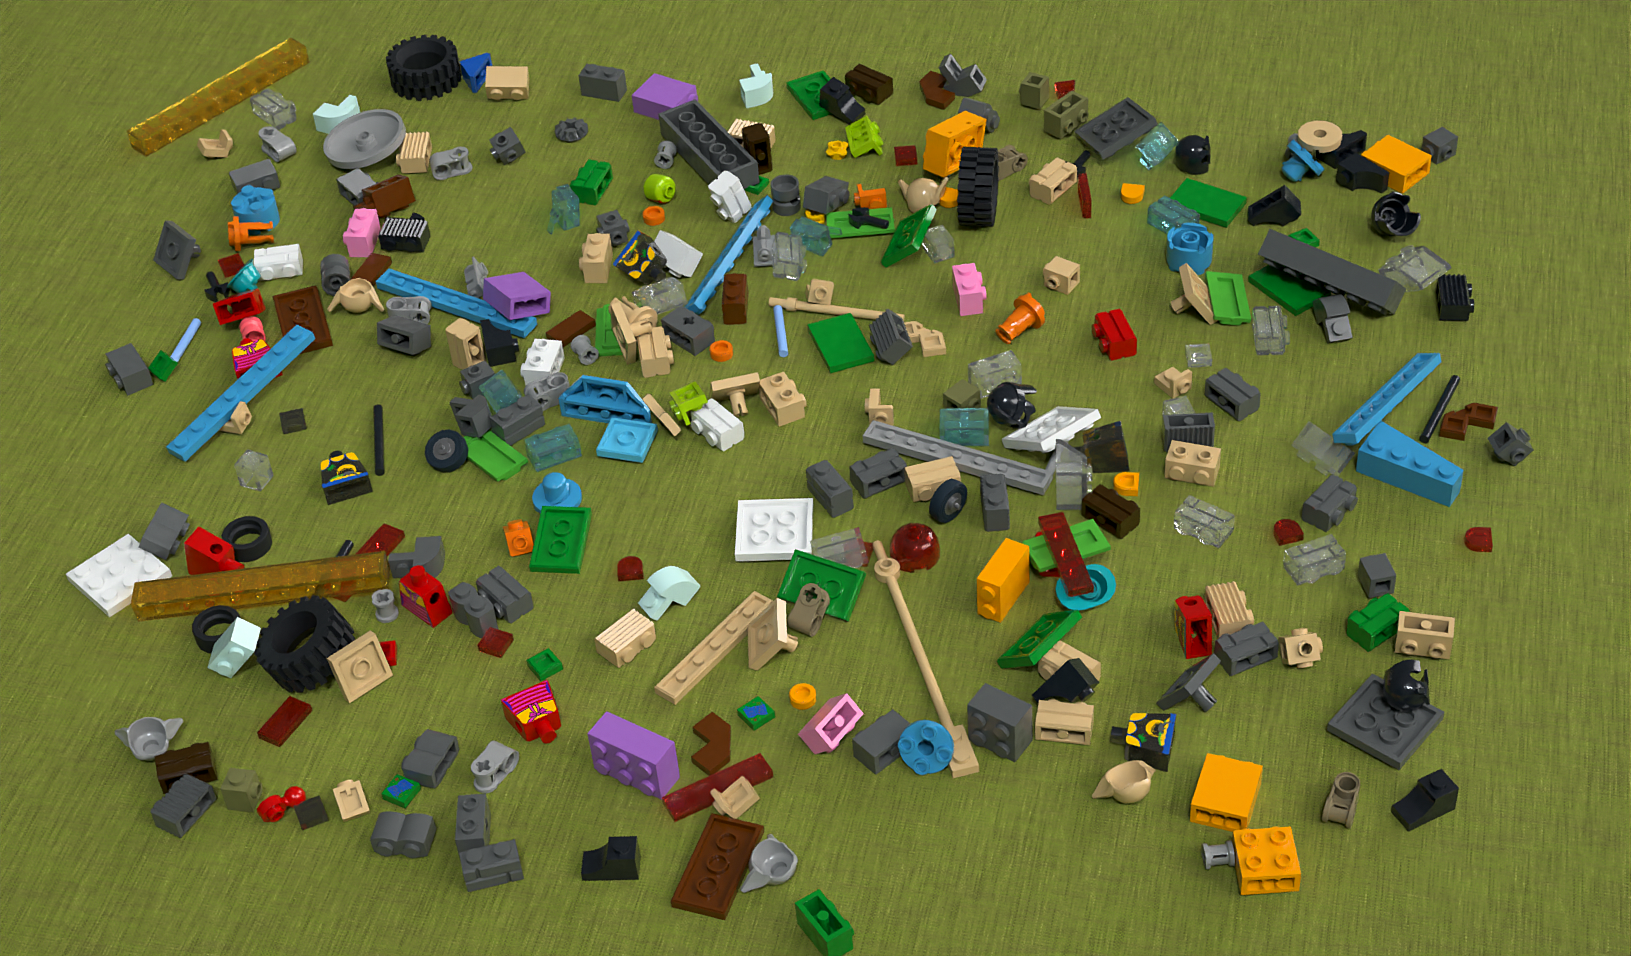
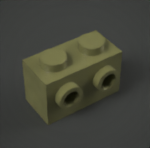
(1066, 114)

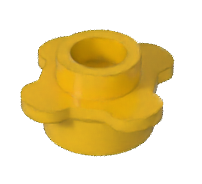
(837, 149)

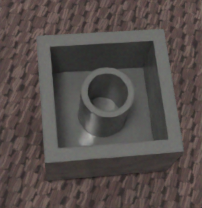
(999, 722)

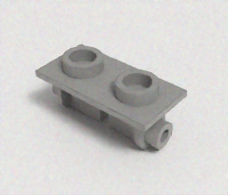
(763, 247)
(475, 277)

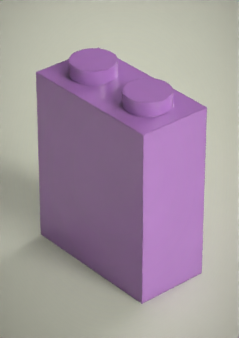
(661, 94)
(516, 295)

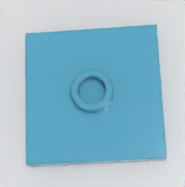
(627, 440)

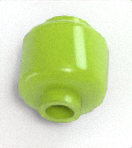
(659, 188)

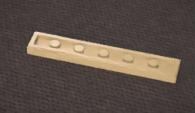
(711, 649)

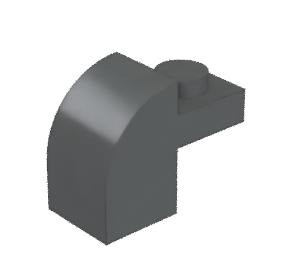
(961, 81)
(1333, 314)
(472, 415)
(428, 553)

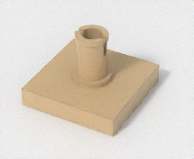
(1195, 294)
(626, 333)
(735, 390)
(769, 634)
(359, 666)

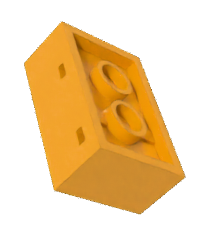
(948, 138)

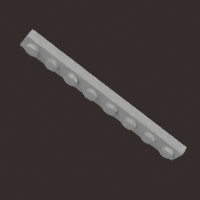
(965, 458)

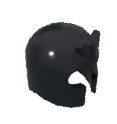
(1190, 153)
(1404, 691)

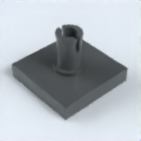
(175, 250)
(1190, 684)

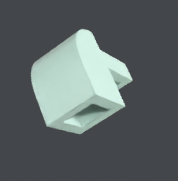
(757, 88)
(330, 115)
(667, 586)

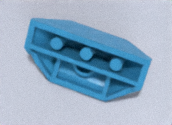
(602, 399)

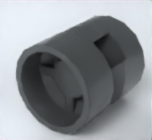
(785, 195)
(334, 273)

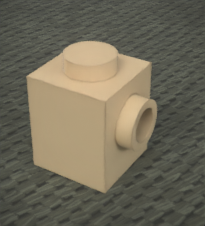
(1061, 275)

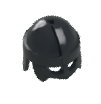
(1396, 215)
(1008, 403)

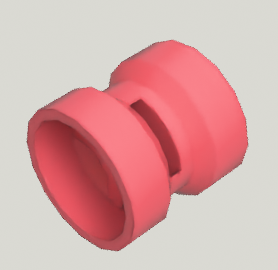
(252, 328)

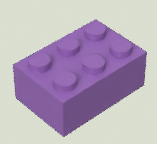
(633, 755)

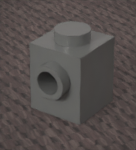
(1440, 144)
(474, 377)
(1376, 575)

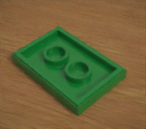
(807, 93)
(1210, 202)
(908, 235)
(1287, 290)
(840, 342)
(560, 539)
(839, 580)
(1039, 639)

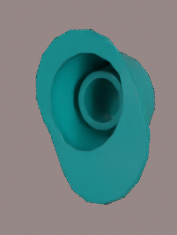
(245, 278)
(1104, 588)

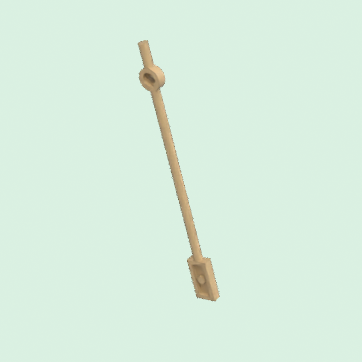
(963, 759)

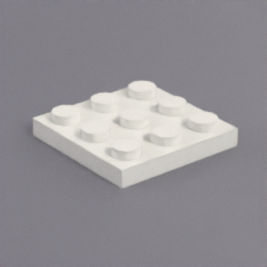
(1053, 425)
(773, 528)
(111, 574)

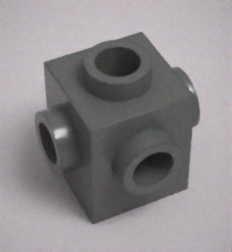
(506, 146)
(613, 224)
(1510, 444)

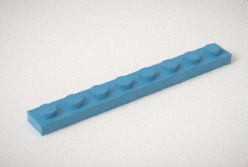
(731, 252)
(453, 302)
(242, 390)
(1386, 398)

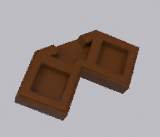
(934, 95)
(1475, 414)
(717, 750)

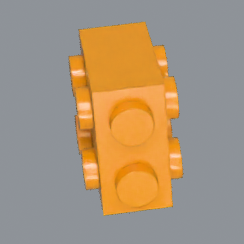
(1266, 860)

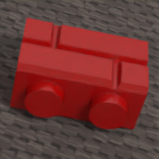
(1114, 334)

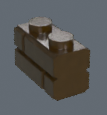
(869, 84)
(757, 144)
(1111, 511)
(192, 760)

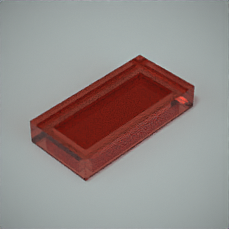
(1084, 196)
(284, 721)

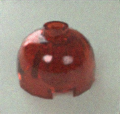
(915, 547)

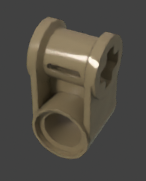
(1010, 161)
(808, 612)
(1342, 804)

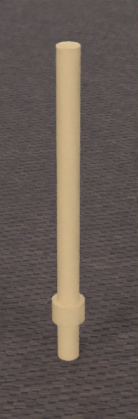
(793, 305)

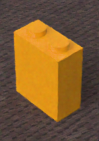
(1402, 161)
(1003, 580)
(1226, 793)

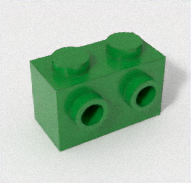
(824, 924)

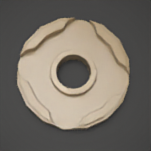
(1319, 136)

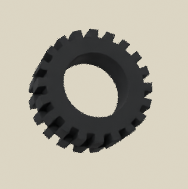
(423, 67)
(978, 186)
(309, 663)

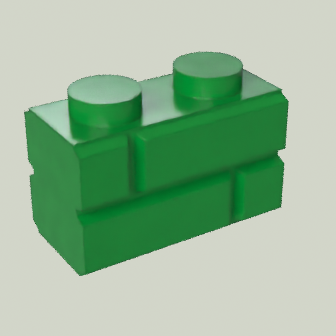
(592, 181)
(1375, 622)

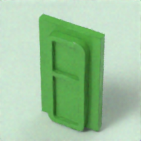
(841, 220)
(1228, 298)
(605, 338)
(494, 456)
(1086, 535)

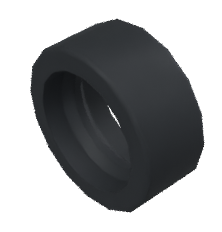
(244, 526)
(209, 618)

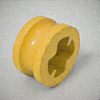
(815, 216)

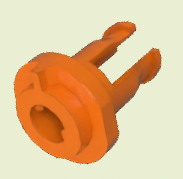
(239, 233)
(1026, 314)

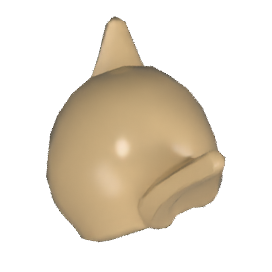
(922, 192)
(356, 296)
(1126, 782)

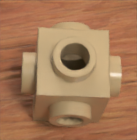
(1300, 648)

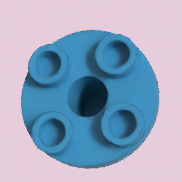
(1300, 163)
(556, 491)
(926, 746)

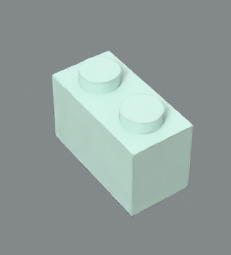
(234, 647)

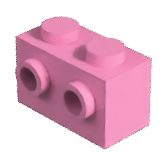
(362, 232)
(968, 289)
(830, 724)

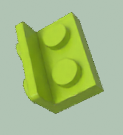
(864, 136)
(685, 399)

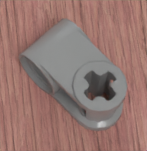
(276, 144)
(448, 163)
(409, 308)
(548, 389)
(493, 766)

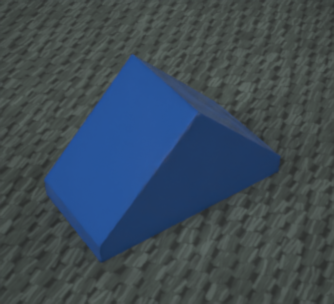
(474, 70)

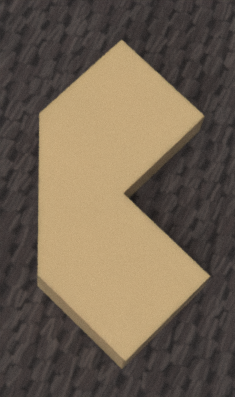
(930, 341)
(663, 416)

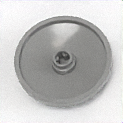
(364, 139)

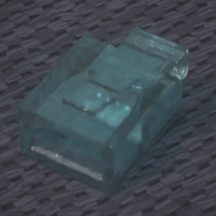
(1156, 145)
(564, 209)
(814, 235)
(502, 391)

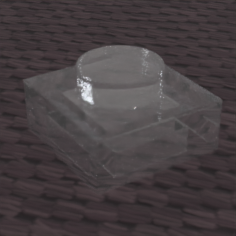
(1198, 355)

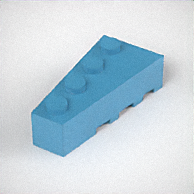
(1408, 465)

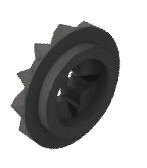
(571, 129)

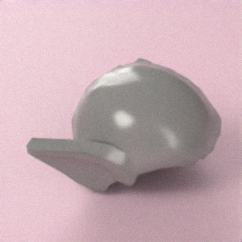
(149, 736)
(769, 864)

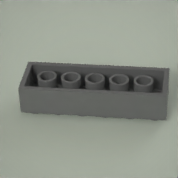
(707, 144)
(1334, 272)

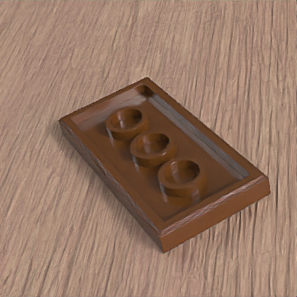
(303, 309)
(717, 866)

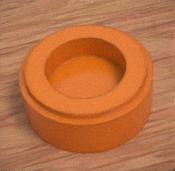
(653, 215)
(721, 351)

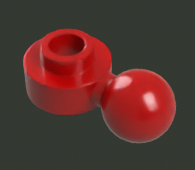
(274, 807)

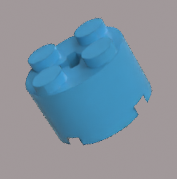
(255, 206)
(1189, 245)

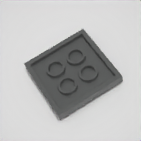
(1116, 128)
(1381, 729)

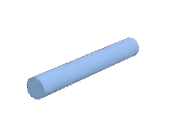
(780, 331)
(185, 340)

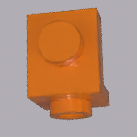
(870, 198)
(518, 537)

